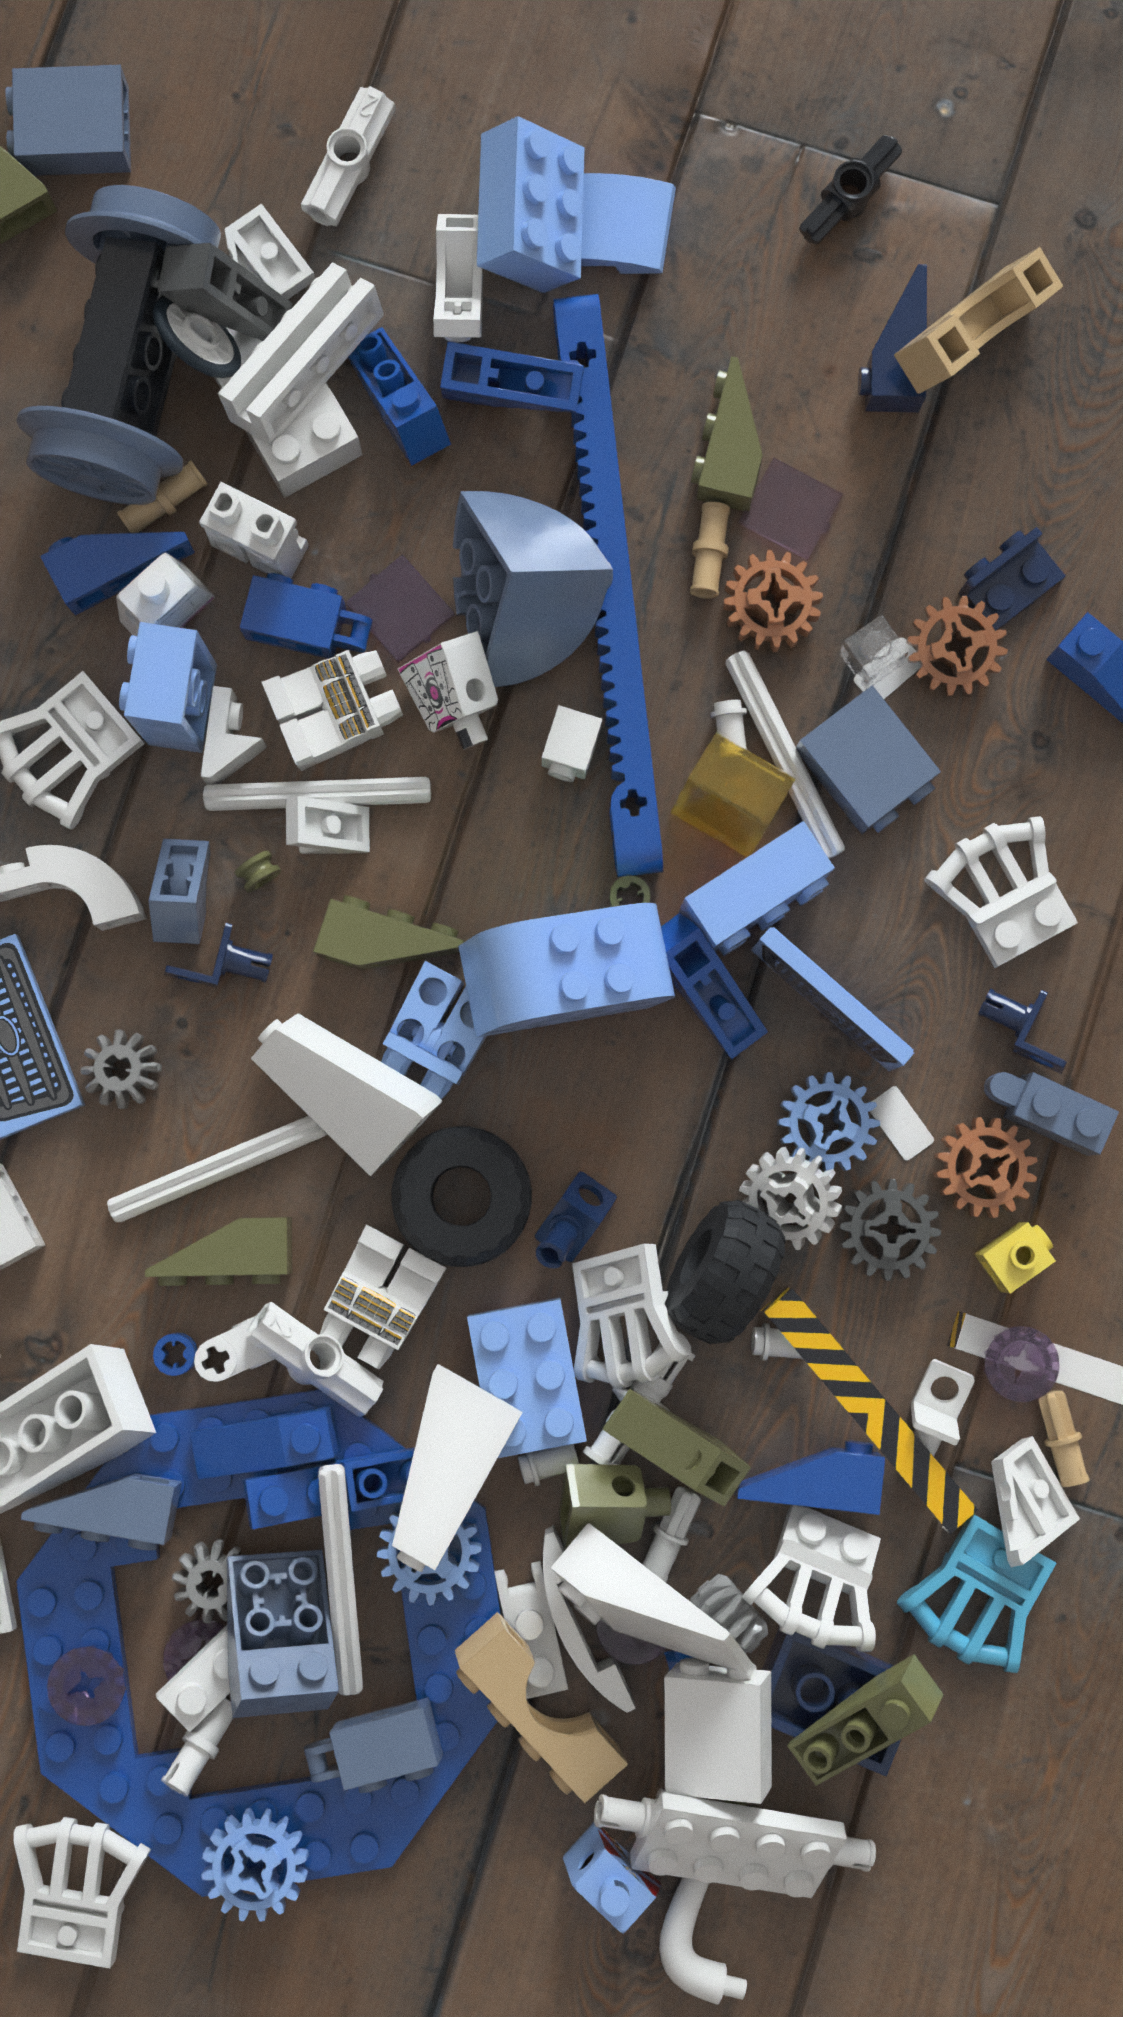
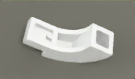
(458, 279)
(63, 867)

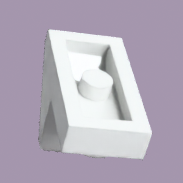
(223, 750)
(326, 826)

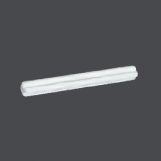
(784, 751)
(350, 791)
(214, 1168)
(340, 1578)

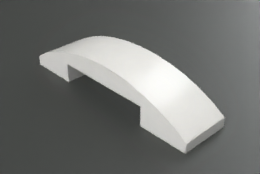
(604, 1675)

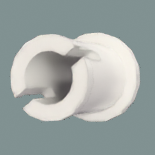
(730, 720)
(771, 1342)
(546, 1463)

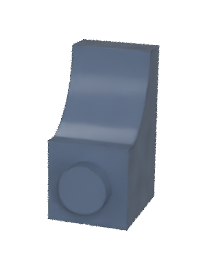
(179, 891)

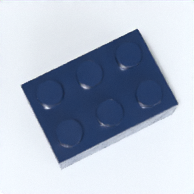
(814, 1681)

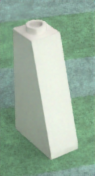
(344, 1090)
(452, 1457)

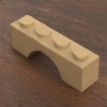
(979, 317)
(576, 1748)

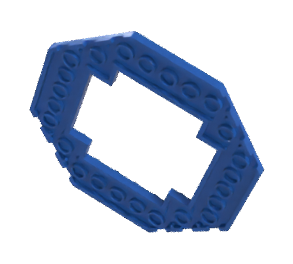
(73, 1603)

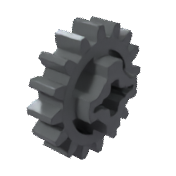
(888, 1252)

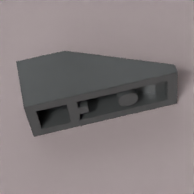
(220, 289)

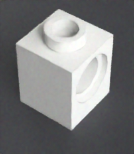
(571, 744)

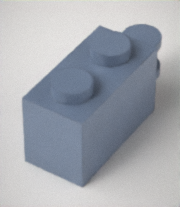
(1053, 1110)
(379, 1747)

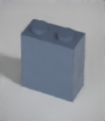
(70, 120)
(868, 761)

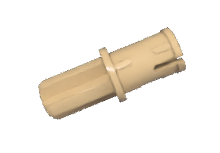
(1062, 1439)

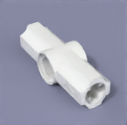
(358, 134)
(291, 1345)

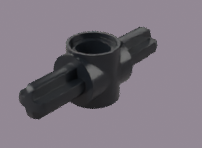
(862, 174)

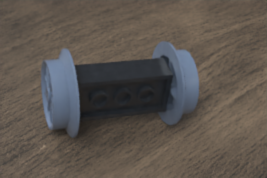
(122, 368)

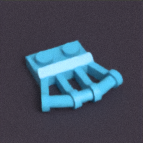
(981, 1563)

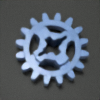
(847, 1130)
(447, 1568)
(265, 1883)

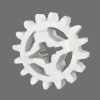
(807, 1210)

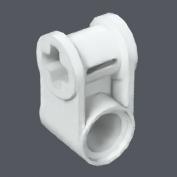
(241, 1352)

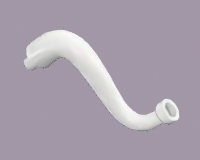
(684, 1967)

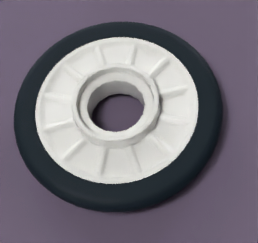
(197, 340)

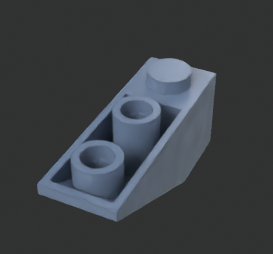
(127, 1508)

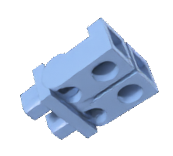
(424, 1037)

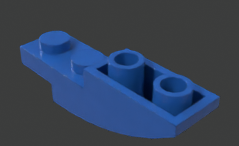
(295, 1493)

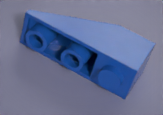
(399, 397)

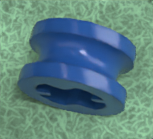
(160, 1354)

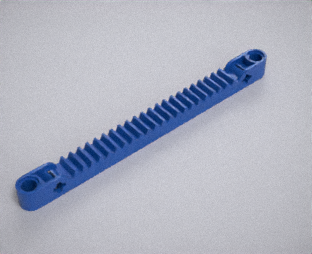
(634, 838)

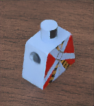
(608, 1879)

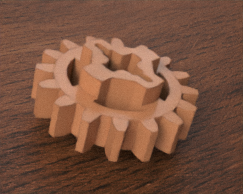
(790, 598)
(976, 641)
(996, 1185)

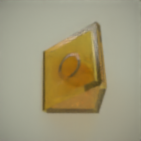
(732, 795)

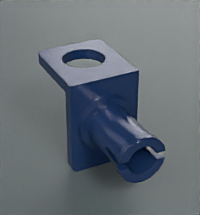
(229, 959)
(1020, 1019)
(572, 1222)

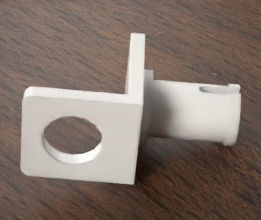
(937, 1418)

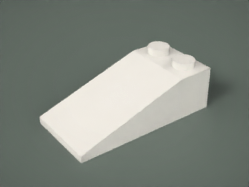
(312, 444)
(69, 1423)
(636, 1602)

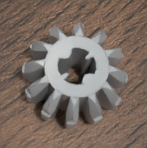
(115, 1086)
(196, 1572)
(725, 1605)

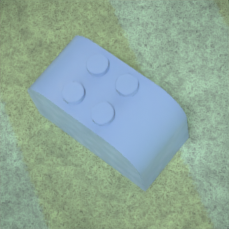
(566, 968)

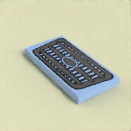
(832, 1000)
(33, 1064)

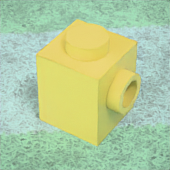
(1016, 1256)

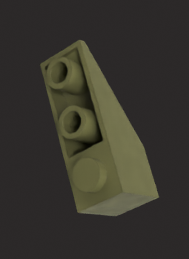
(734, 450)
(372, 940)
(241, 1248)
(677, 1447)
(868, 1720)

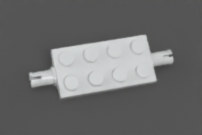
(733, 1843)

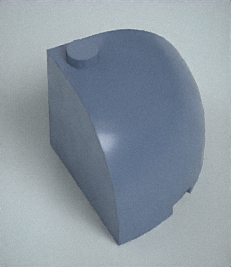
(525, 582)

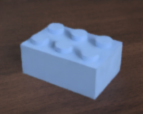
(530, 205)
(169, 686)
(759, 889)
(528, 1364)

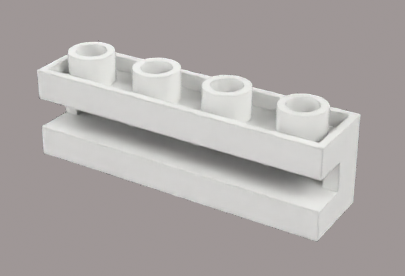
(301, 354)

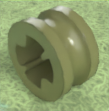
(257, 871)
(623, 884)

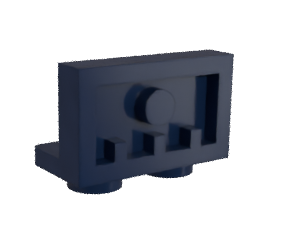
(1013, 578)

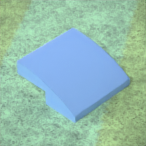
(626, 222)

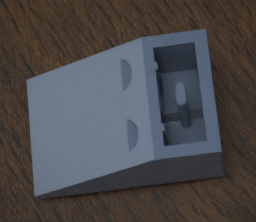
(279, 1634)

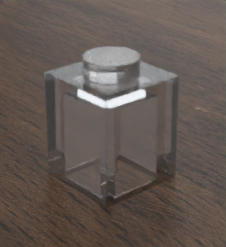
(873, 652)

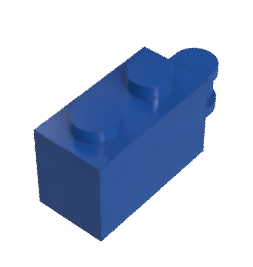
(301, 617)

